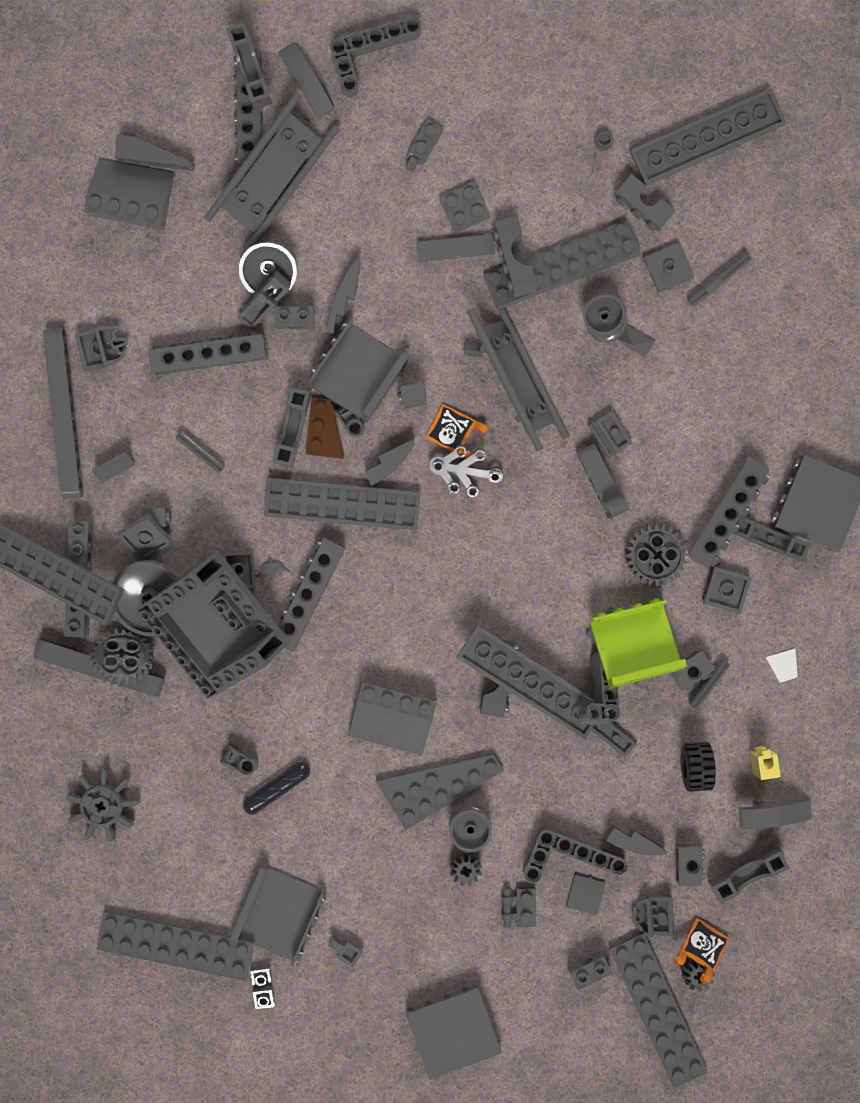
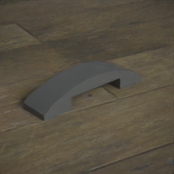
(306, 80)
(773, 540)

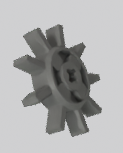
(113, 802)

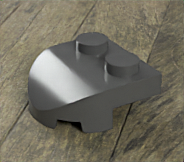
(654, 916)

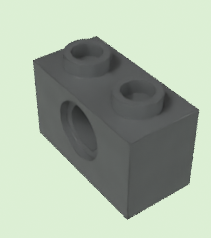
(295, 317)
(412, 396)
(703, 671)
(694, 875)
(589, 970)

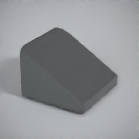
(473, 349)

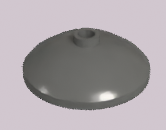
(253, 261)

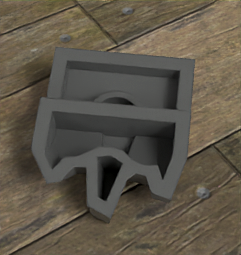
(100, 347)

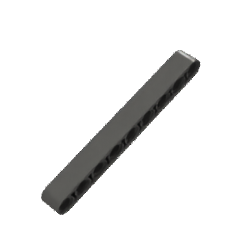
(62, 413)

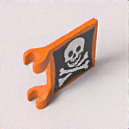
(453, 429)
(704, 946)

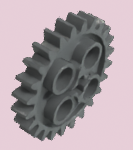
(644, 568)
(121, 657)

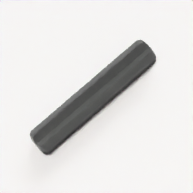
(199, 451)
(709, 684)

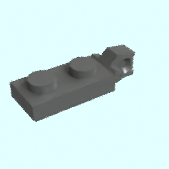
(423, 144)

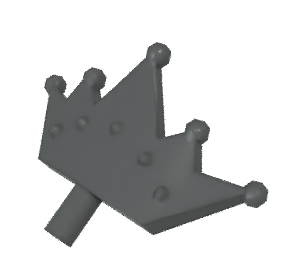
(271, 568)

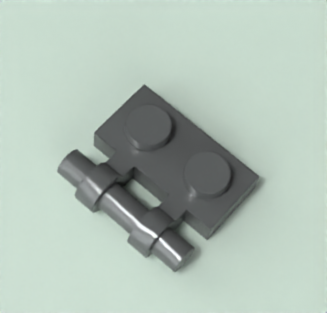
(525, 905)

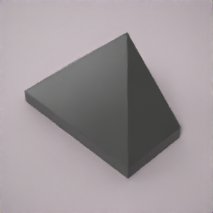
(636, 341)

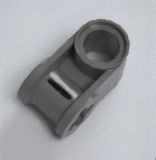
(349, 419)
(238, 759)

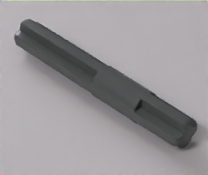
(719, 279)

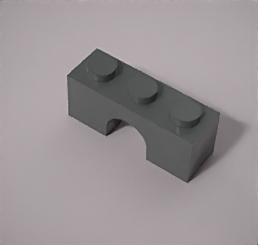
(629, 196)

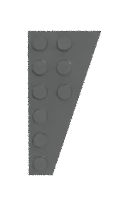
(429, 790)

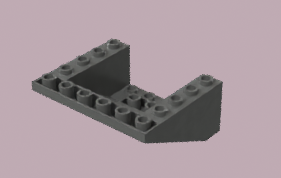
(213, 626)

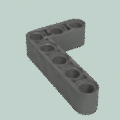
(368, 46)
(570, 851)

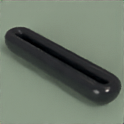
(276, 788)

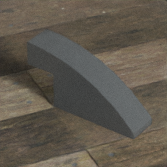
(774, 814)

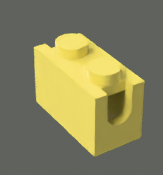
(764, 763)

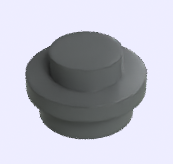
(603, 140)

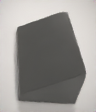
(113, 466)

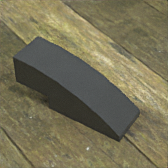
(264, 300)
(389, 462)
(633, 842)

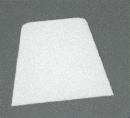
(784, 665)

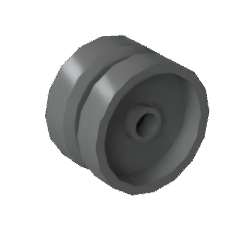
(604, 307)
(470, 817)

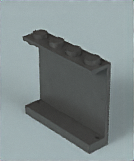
(357, 371)
(818, 503)
(279, 913)
(452, 1030)

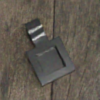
(347, 952)

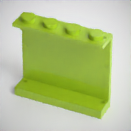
(636, 643)

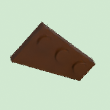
(322, 431)

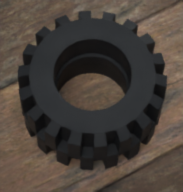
(698, 766)

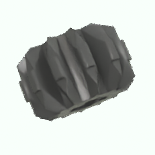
(461, 875)
(690, 979)

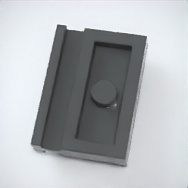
(610, 434)

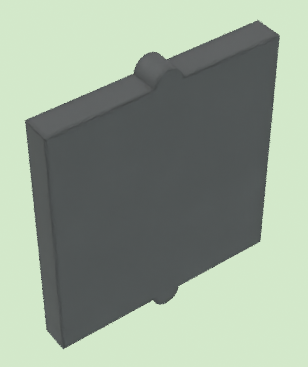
(585, 894)

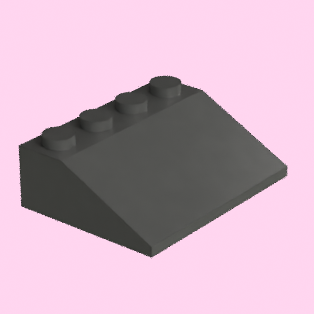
(129, 194)
(392, 717)

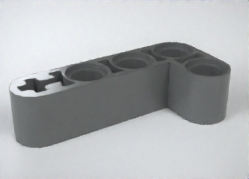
(601, 481)
(601, 703)

